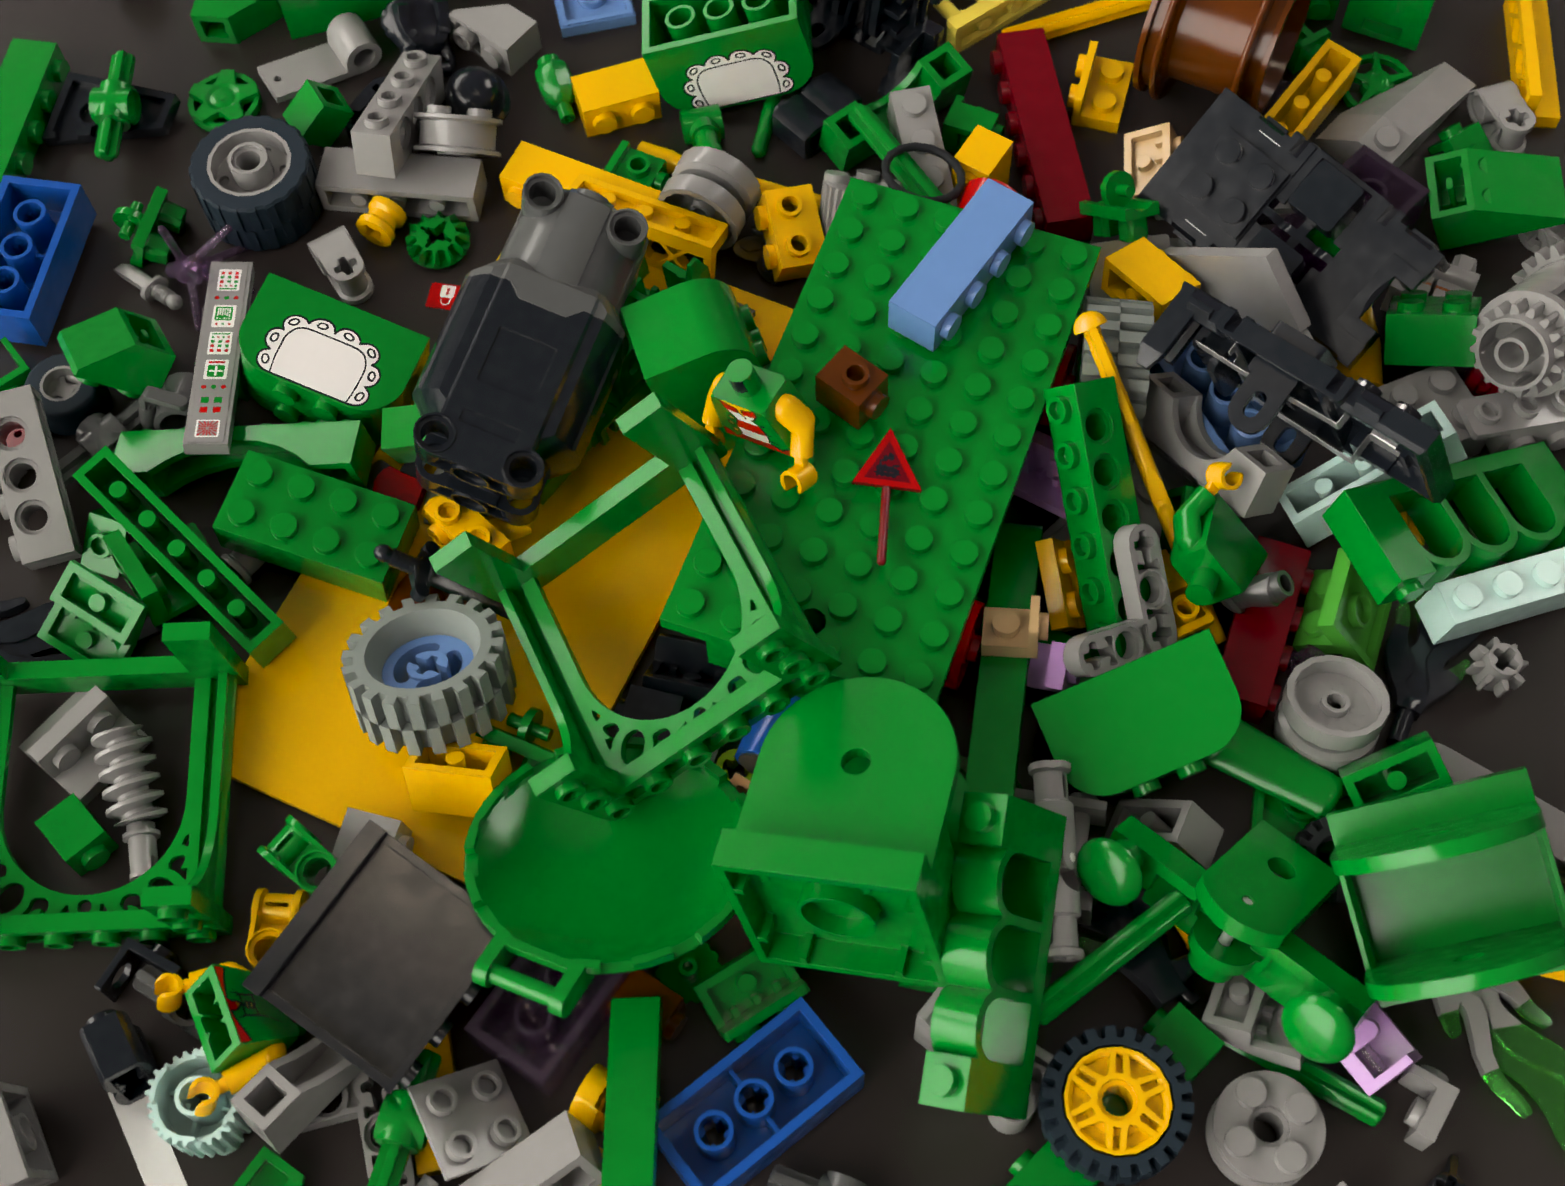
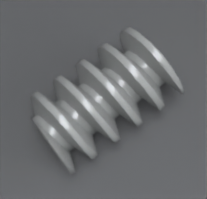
(127, 775)

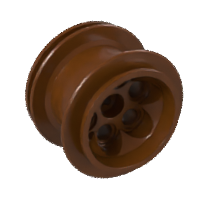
(1218, 46)

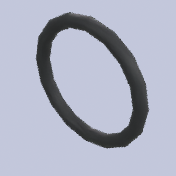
(928, 148)

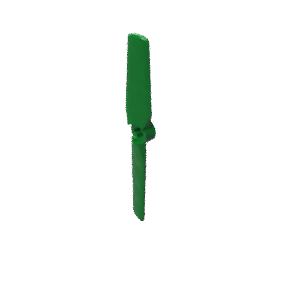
(1260, 761)

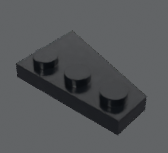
(72, 120)

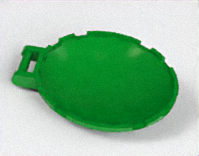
(594, 889)

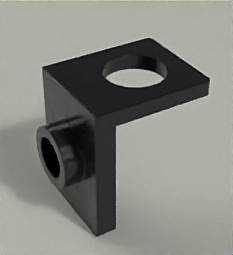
(133, 955)

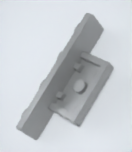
(1515, 420)

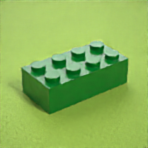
(314, 524)

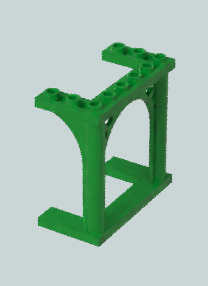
(774, 637)
(191, 904)

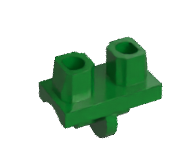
(1118, 210)
(146, 242)
(528, 729)

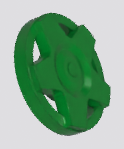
(223, 98)

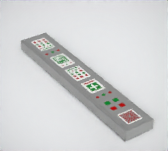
(218, 360)

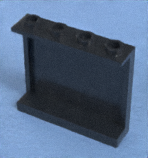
(376, 958)

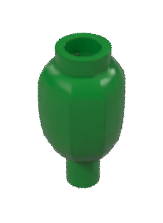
(555, 86)

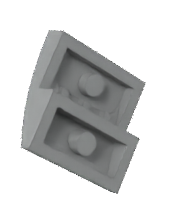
(1250, 1021)

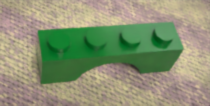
(941, 69)

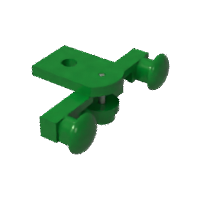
(1243, 922)

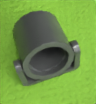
(171, 402)

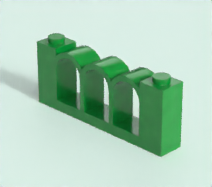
(1400, 569)
(994, 1073)

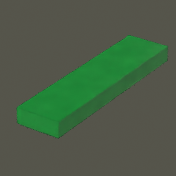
(632, 1092)

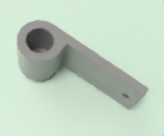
(346, 54)

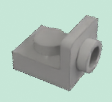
(1427, 1114)

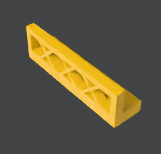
(1533, 58)
(671, 226)

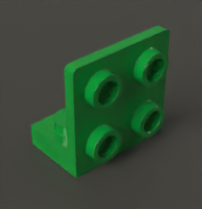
(149, 579)

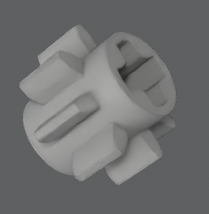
(1497, 667)

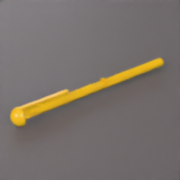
(1089, 325)

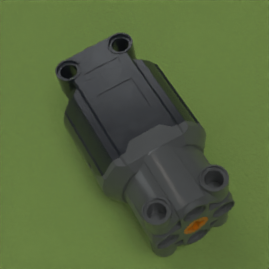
(529, 352)

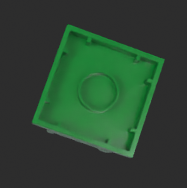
(850, 834)
(1451, 888)

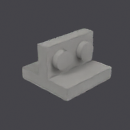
(64, 744)

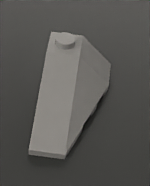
(1398, 118)

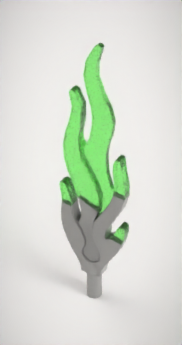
(1507, 1046)

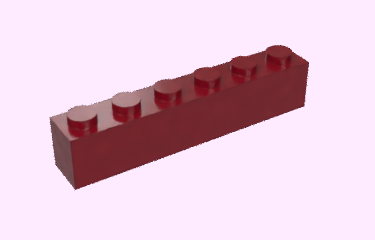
(1042, 133)

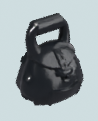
(421, 27)

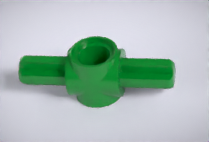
(114, 106)
(399, 1127)

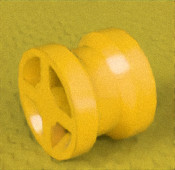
(381, 221)

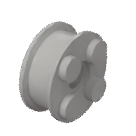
(458, 134)
(1285, 1107)

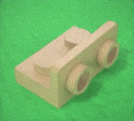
(1147, 151)

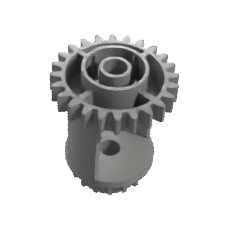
(1528, 317)

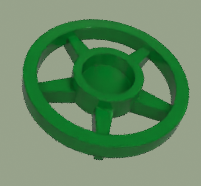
(1376, 80)

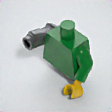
(1220, 553)

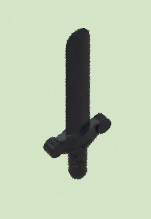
(423, 575)

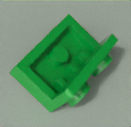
(746, 994)

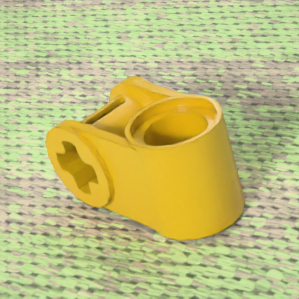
(269, 918)

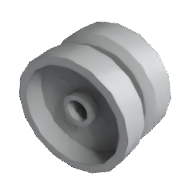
(713, 186)
(1332, 711)

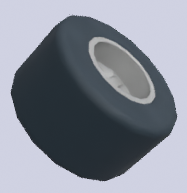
(65, 397)

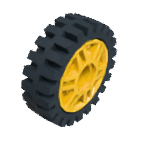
(1110, 1145)

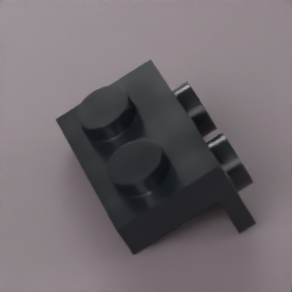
(682, 668)

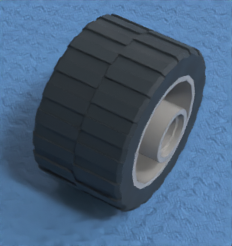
(256, 180)

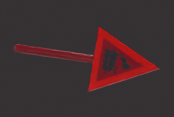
(887, 470)

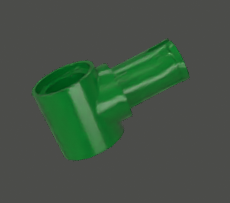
(703, 126)

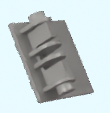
(469, 1118)

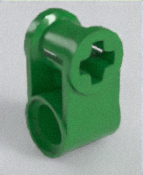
(297, 854)

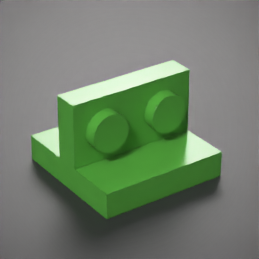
(1342, 615)

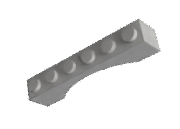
(293, 1092)

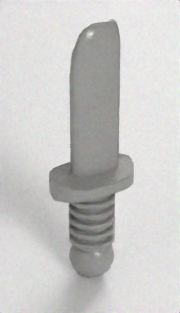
(150, 287)

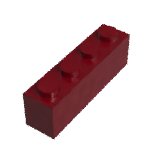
(1258, 636)

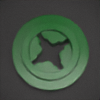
(440, 253)

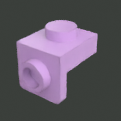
(1049, 670)

